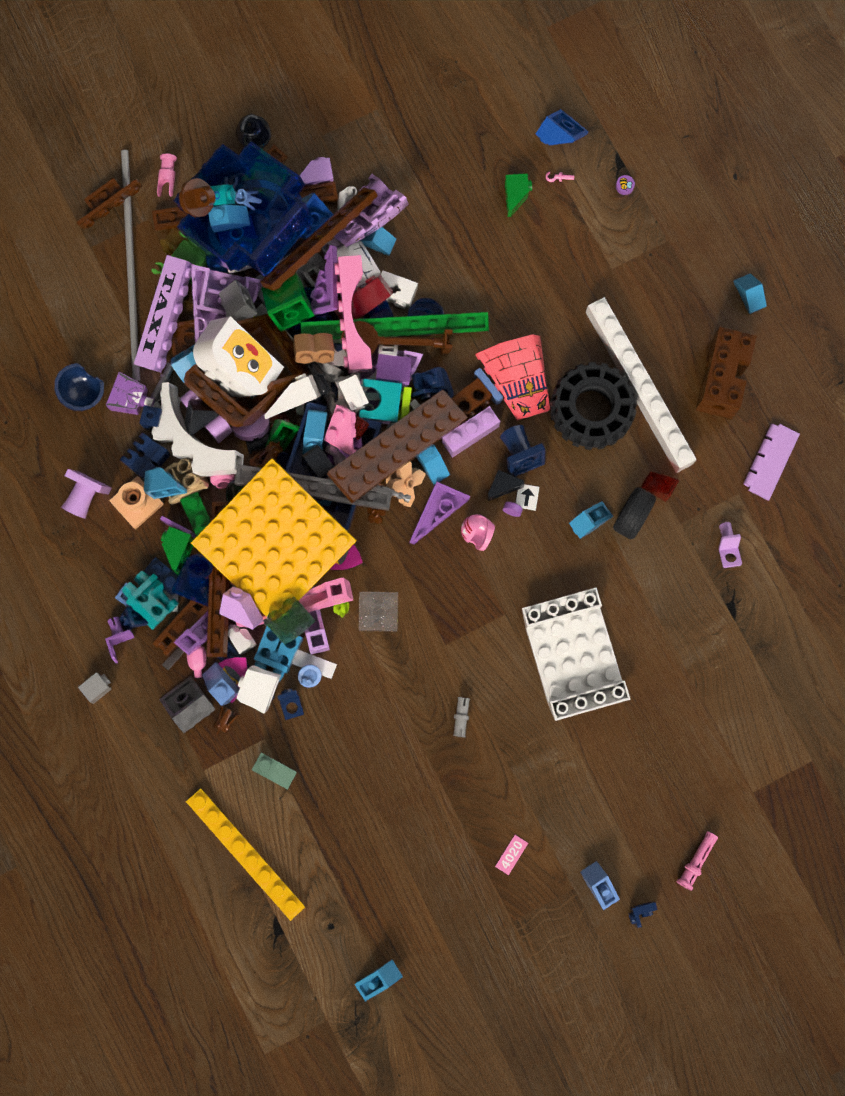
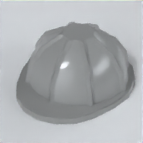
(331, 372)

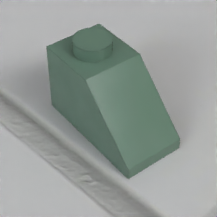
(274, 771)

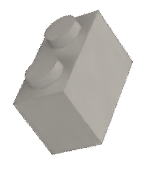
(237, 301)

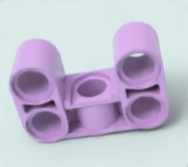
(218, 427)

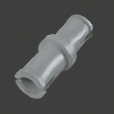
(461, 717)

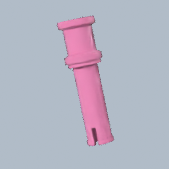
(693, 868)

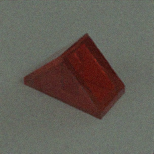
(660, 485)

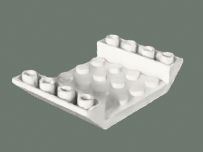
(574, 654)

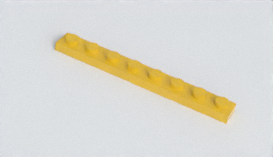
(245, 854)

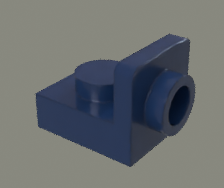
(428, 380)
(150, 417)
(131, 619)
(644, 910)

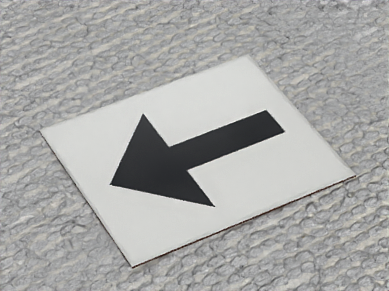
(528, 497)

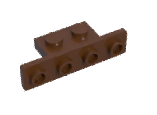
(105, 199)

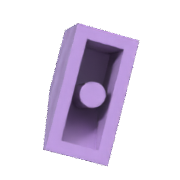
(317, 172)
(240, 608)

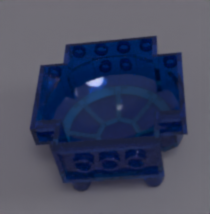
(273, 223)

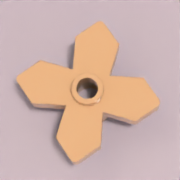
(405, 480)

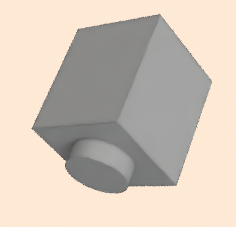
(95, 687)

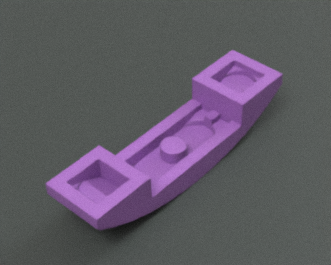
(195, 636)

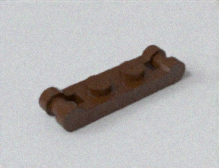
(178, 626)

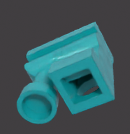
(145, 599)

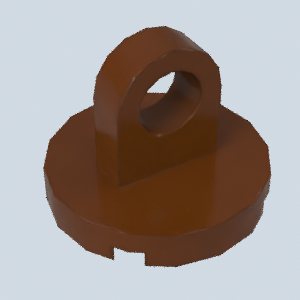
(196, 197)

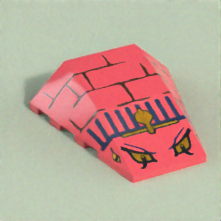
(519, 374)

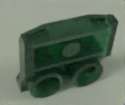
(289, 620)

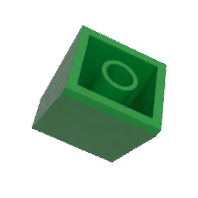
(288, 303)

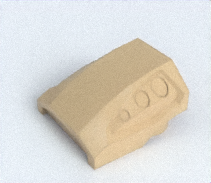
(184, 474)

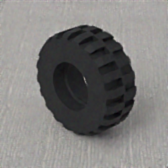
(601, 380)

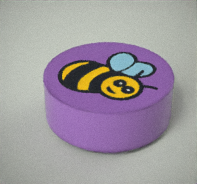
(625, 185)

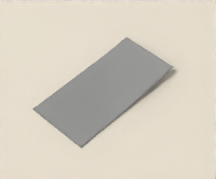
(173, 658)

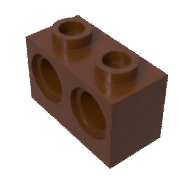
(466, 397)

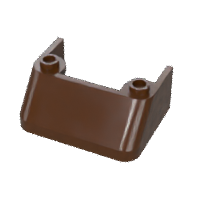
(279, 346)
(222, 403)

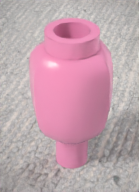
(197, 661)

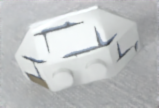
(368, 265)

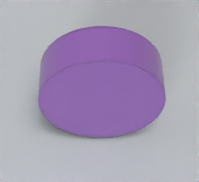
(512, 509)

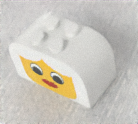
(235, 359)

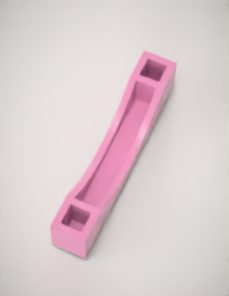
(357, 352)
(323, 596)

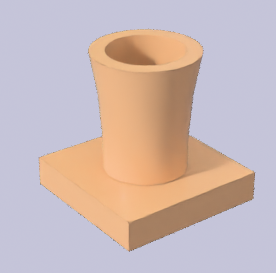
(139, 510)

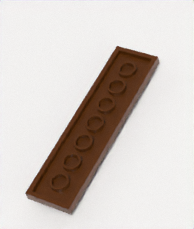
(396, 446)

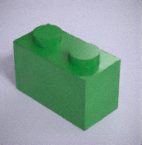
(196, 512)

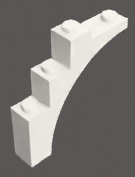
(206, 460)

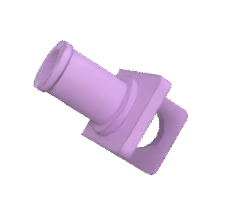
(729, 545)

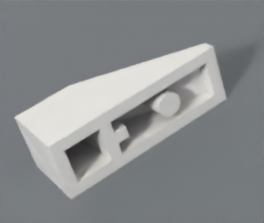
(297, 393)

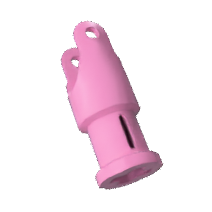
(166, 173)

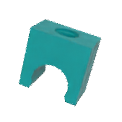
(389, 400)

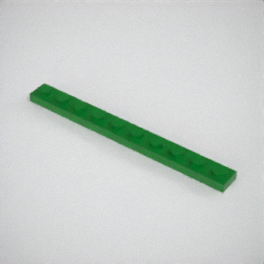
(407, 325)

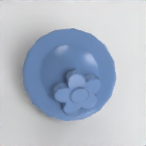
(309, 675)

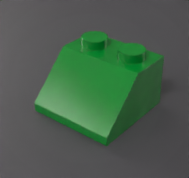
(177, 547)

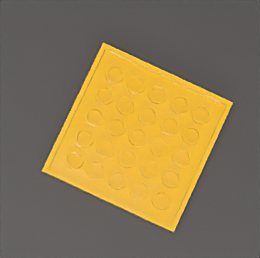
(273, 539)

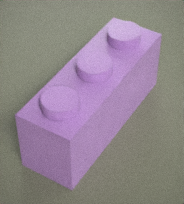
(470, 431)

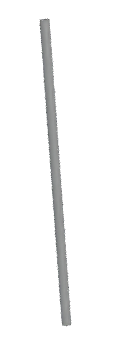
(130, 266)

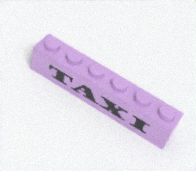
(164, 314)

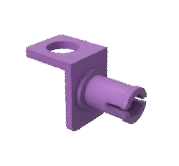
(118, 636)

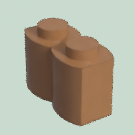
(313, 348)

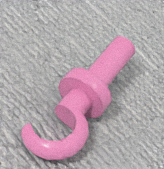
(560, 176)

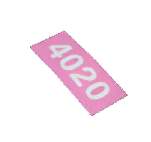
(511, 854)

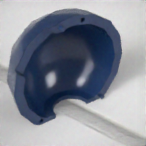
(77, 388)

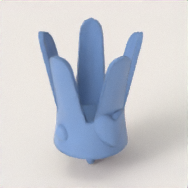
(245, 197)

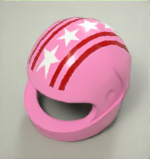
(478, 531)

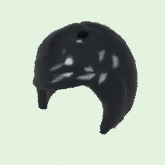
(256, 131)

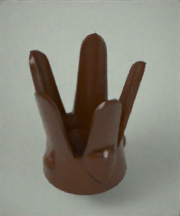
(271, 451)
(223, 722)

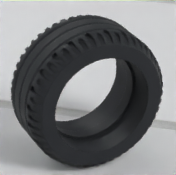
(634, 513)

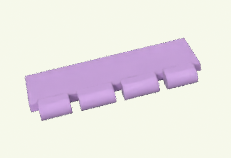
(771, 466)

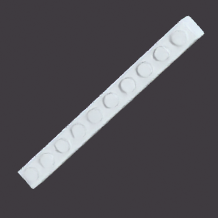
(645, 391)

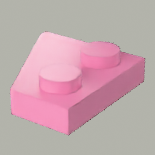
(342, 429)

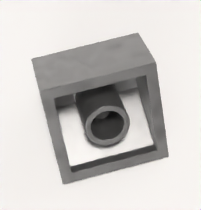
(187, 704)

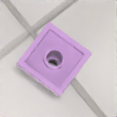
(82, 493)

